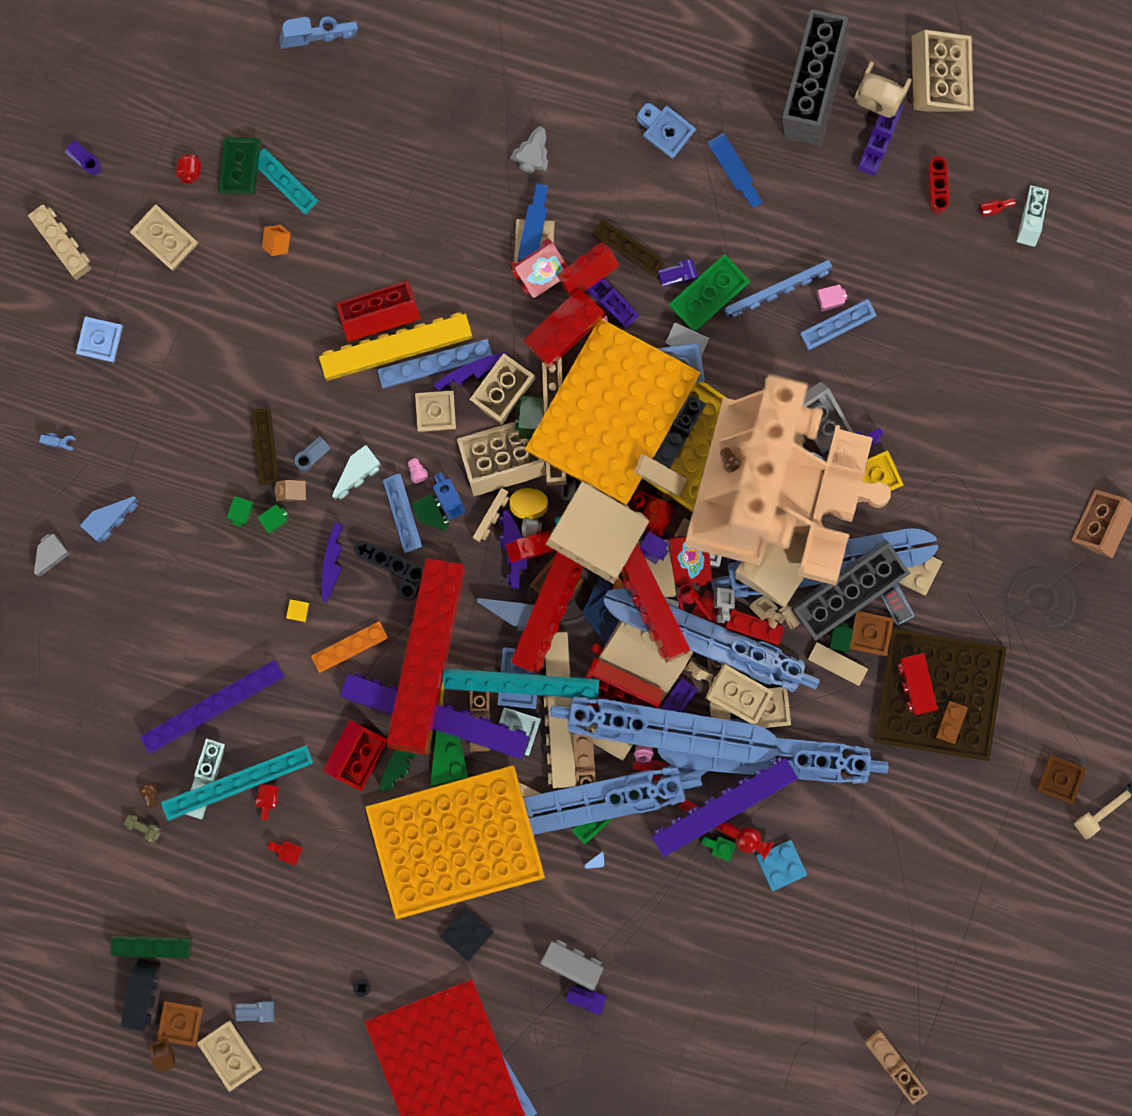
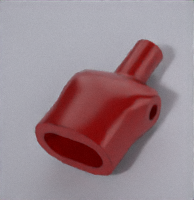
(995, 206)
(266, 799)

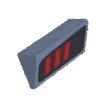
(897, 604)

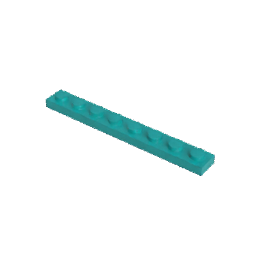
(520, 683)
(236, 783)

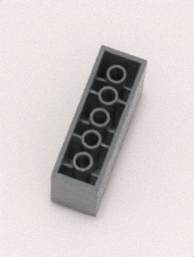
(816, 77)

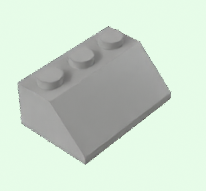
(572, 964)

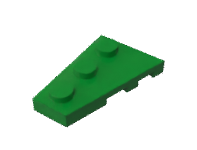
(448, 760)

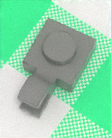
(724, 600)

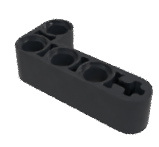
(388, 566)

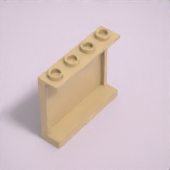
(598, 532)

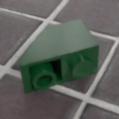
(428, 513)

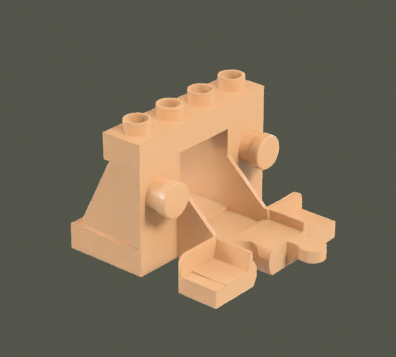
(780, 483)

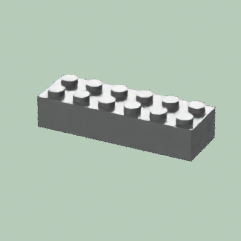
(854, 589)

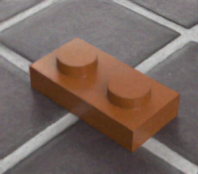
(951, 722)

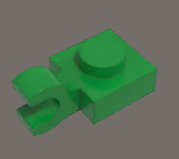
(721, 847)

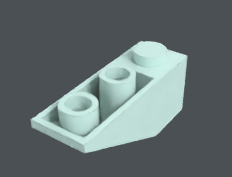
(1033, 216)
(358, 467)

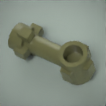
(151, 832)

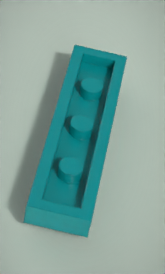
(286, 182)

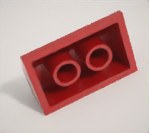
(355, 755)

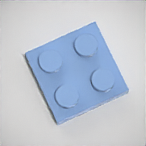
(99, 339)

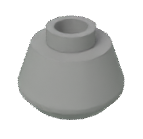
(531, 527)

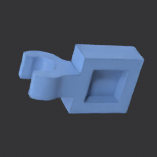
(53, 440)

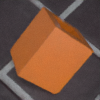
(276, 240)

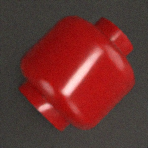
(188, 168)

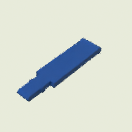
(734, 168)
(534, 223)

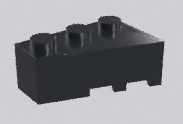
(140, 995)

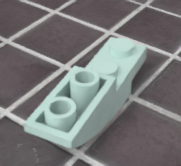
(207, 770)

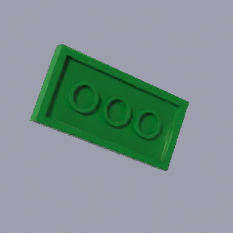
(709, 293)

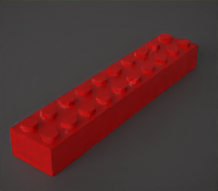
(426, 656)

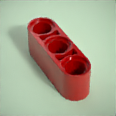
(941, 176)

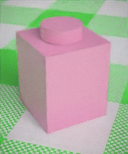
(831, 297)

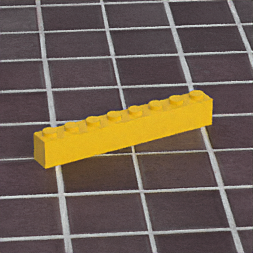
(395, 347)

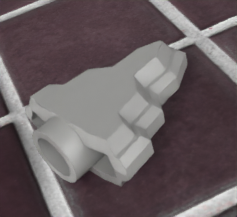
(532, 152)

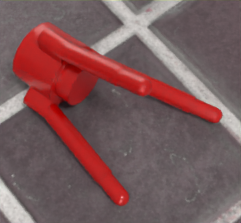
(689, 595)

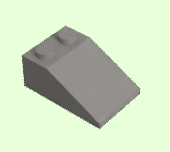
(822, 398)

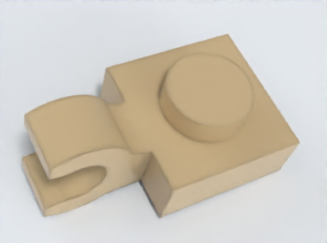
(698, 671)

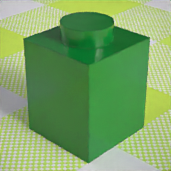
(240, 511)
(274, 519)

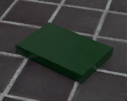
(239, 166)

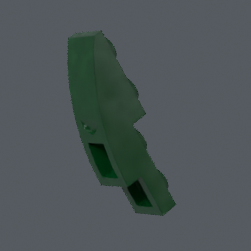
(397, 767)

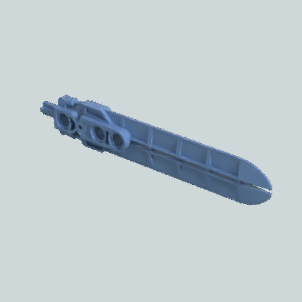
(854, 547)
(722, 644)
(669, 720)
(790, 748)
(603, 790)

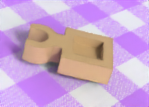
(767, 609)

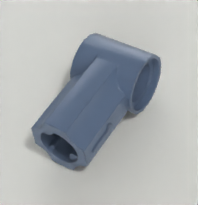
(313, 453)
(260, 1011)

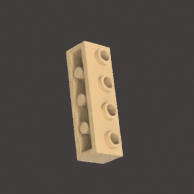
(60, 243)

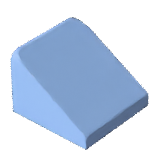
(596, 862)

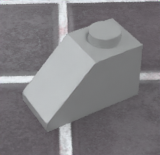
(49, 553)

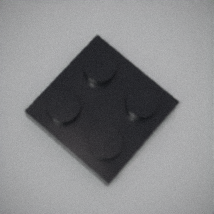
(466, 934)

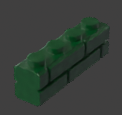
(151, 946)

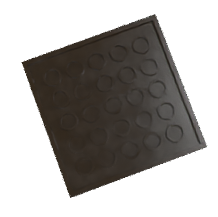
(959, 673)

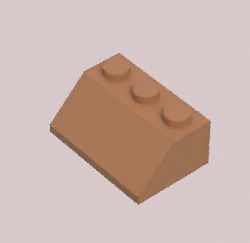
(1103, 523)

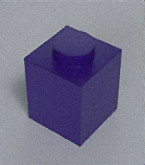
(654, 548)

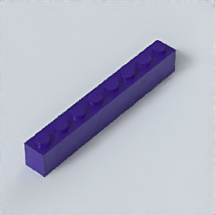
(212, 707)
(725, 807)

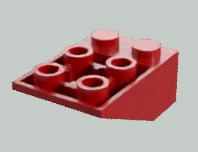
(654, 509)

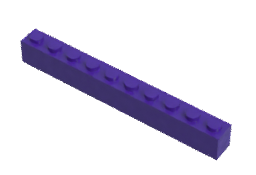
(447, 720)

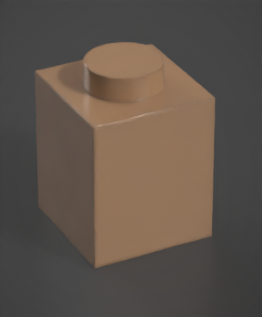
(290, 490)

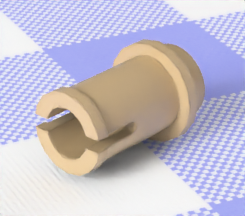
(789, 616)

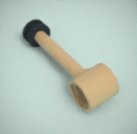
(1088, 824)

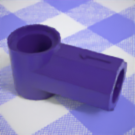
(83, 158)
(682, 272)
(591, 1001)

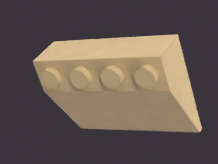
(942, 72)
(498, 459)
(778, 571)
(638, 655)

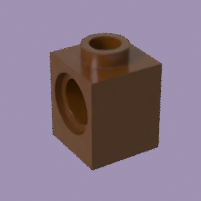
(162, 1055)

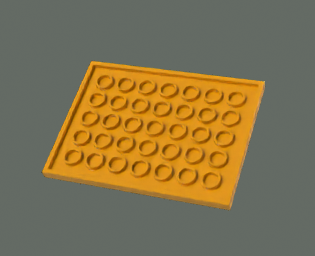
(612, 411)
(455, 842)

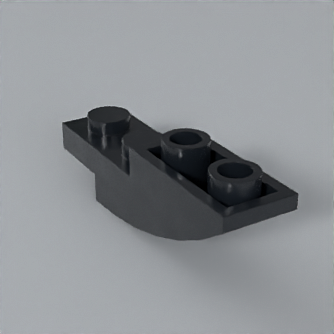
(679, 431)

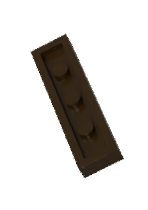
(628, 247)
(265, 446)

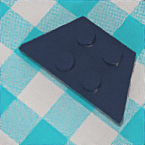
(597, 613)

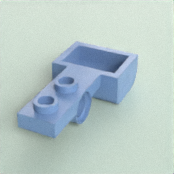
(299, 31)

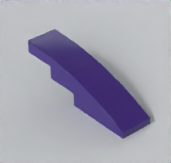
(878, 143)
(613, 303)
(478, 369)
(330, 569)

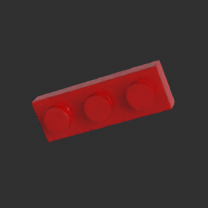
(754, 627)

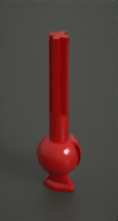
(747, 839)

